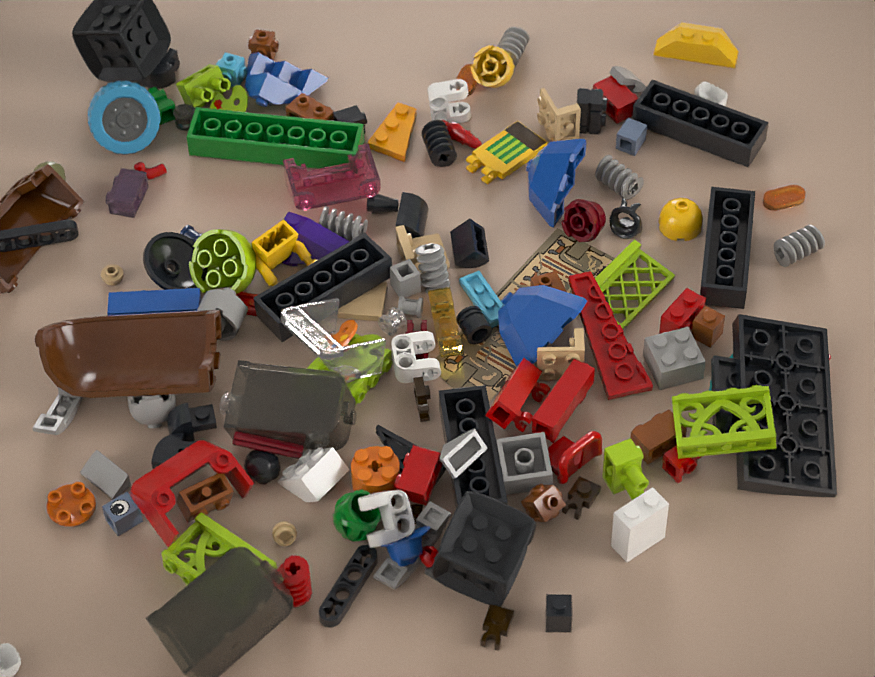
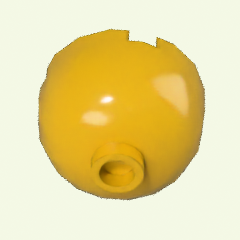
(492, 67)
(680, 219)

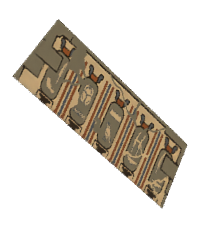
(490, 360)

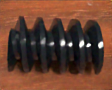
(438, 143)

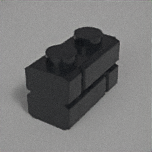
(591, 105)

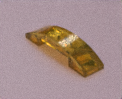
(445, 322)

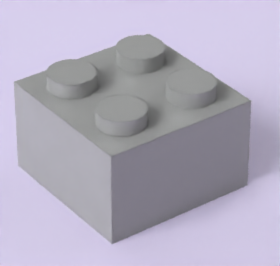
(674, 358)
(524, 462)

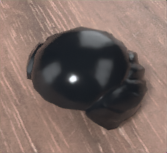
(262, 466)

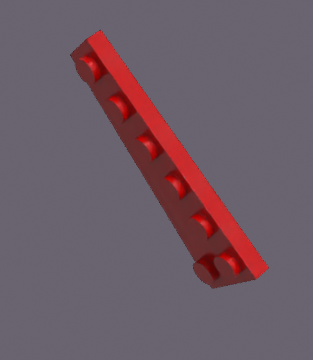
(612, 353)

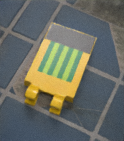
(505, 152)

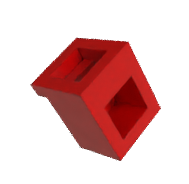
(678, 467)

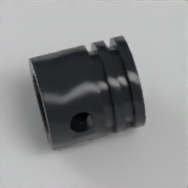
(474, 325)

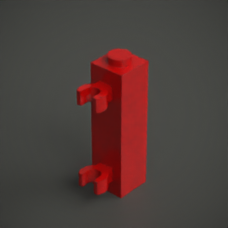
(514, 394)
(563, 400)

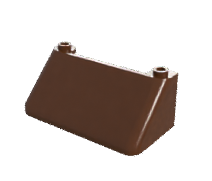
(33, 201)

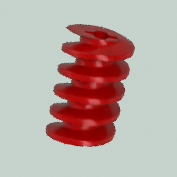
(297, 579)

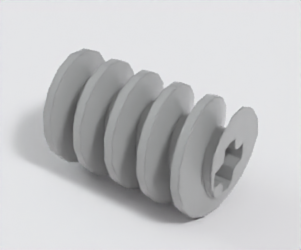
(514, 42)
(618, 178)
(343, 226)
(798, 244)
(432, 266)

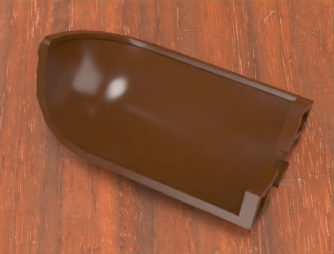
(132, 353)

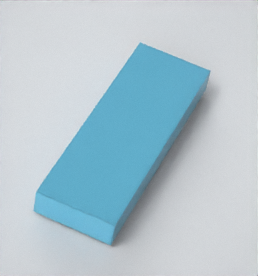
(482, 296)

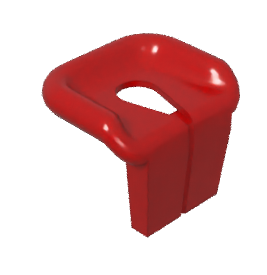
(570, 456)

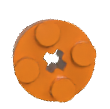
(374, 469)

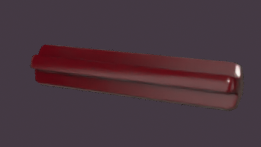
(267, 445)

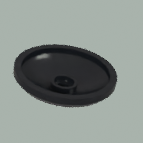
(172, 252)

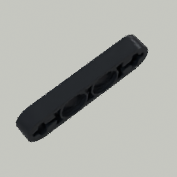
(35, 238)
(343, 583)

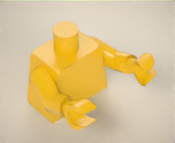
(275, 247)

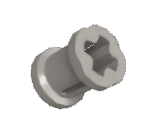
(411, 306)

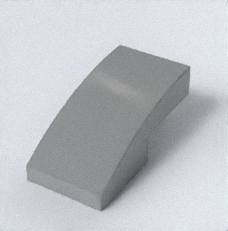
(627, 78)

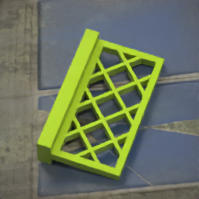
(620, 266)

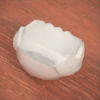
(712, 93)
(9, 660)

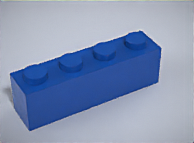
(153, 301)

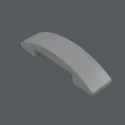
(59, 415)
(390, 572)

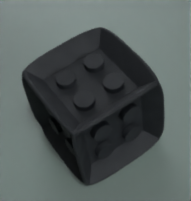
(121, 39)
(483, 548)

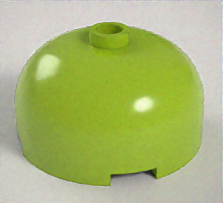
(228, 261)

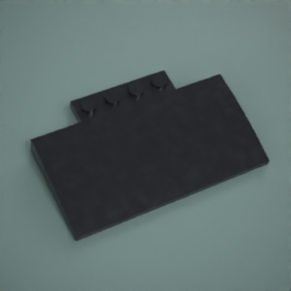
(797, 370)

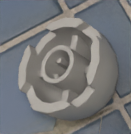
(151, 408)

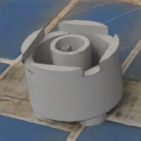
(231, 310)

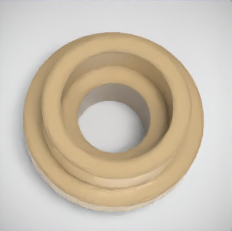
(112, 274)

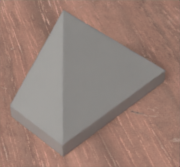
(462, 452)

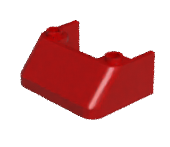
(153, 490)

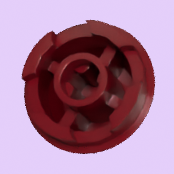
(583, 220)

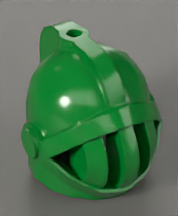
(351, 521)

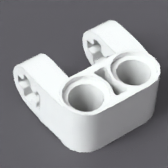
(444, 92)
(404, 360)
(390, 516)

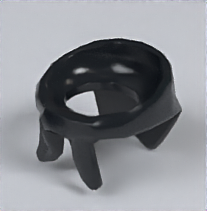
(625, 227)

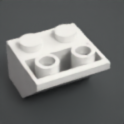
(314, 474)

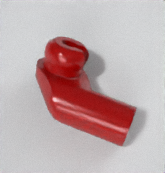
(151, 172)

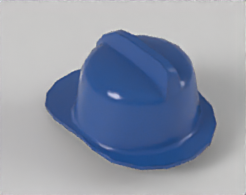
(408, 548)

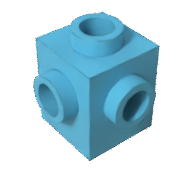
(232, 68)

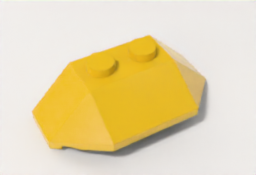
(698, 45)

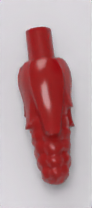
(462, 135)

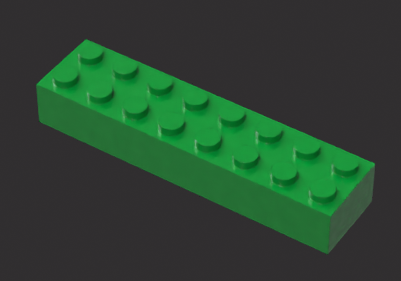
(272, 138)

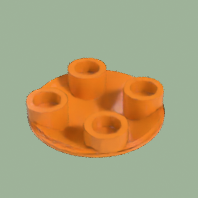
(71, 504)

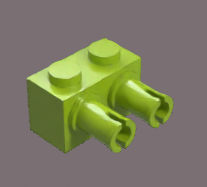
(203, 86)
(623, 468)

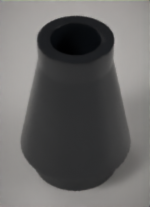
(382, 204)

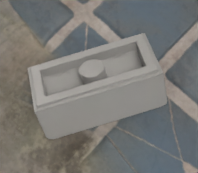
(106, 475)

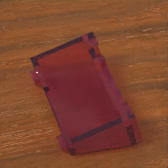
(333, 184)

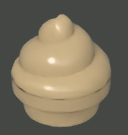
(284, 533)

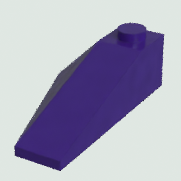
(314, 236)

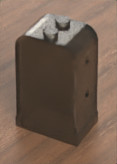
(291, 405)
(222, 613)

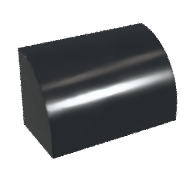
(412, 214)
(469, 245)

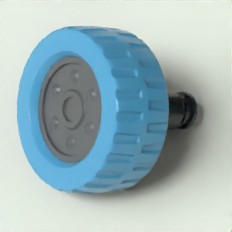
(123, 117)

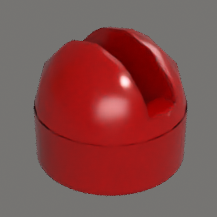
(428, 555)

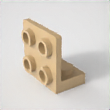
(558, 123)
(406, 245)
(556, 360)

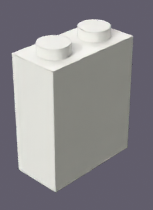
(639, 524)

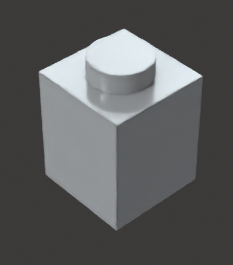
(405, 279)

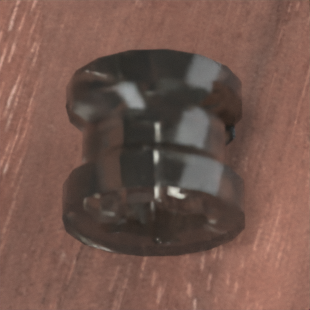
(183, 116)

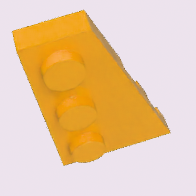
(394, 133)

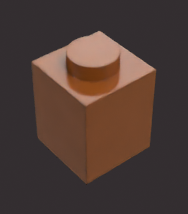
(708, 326)

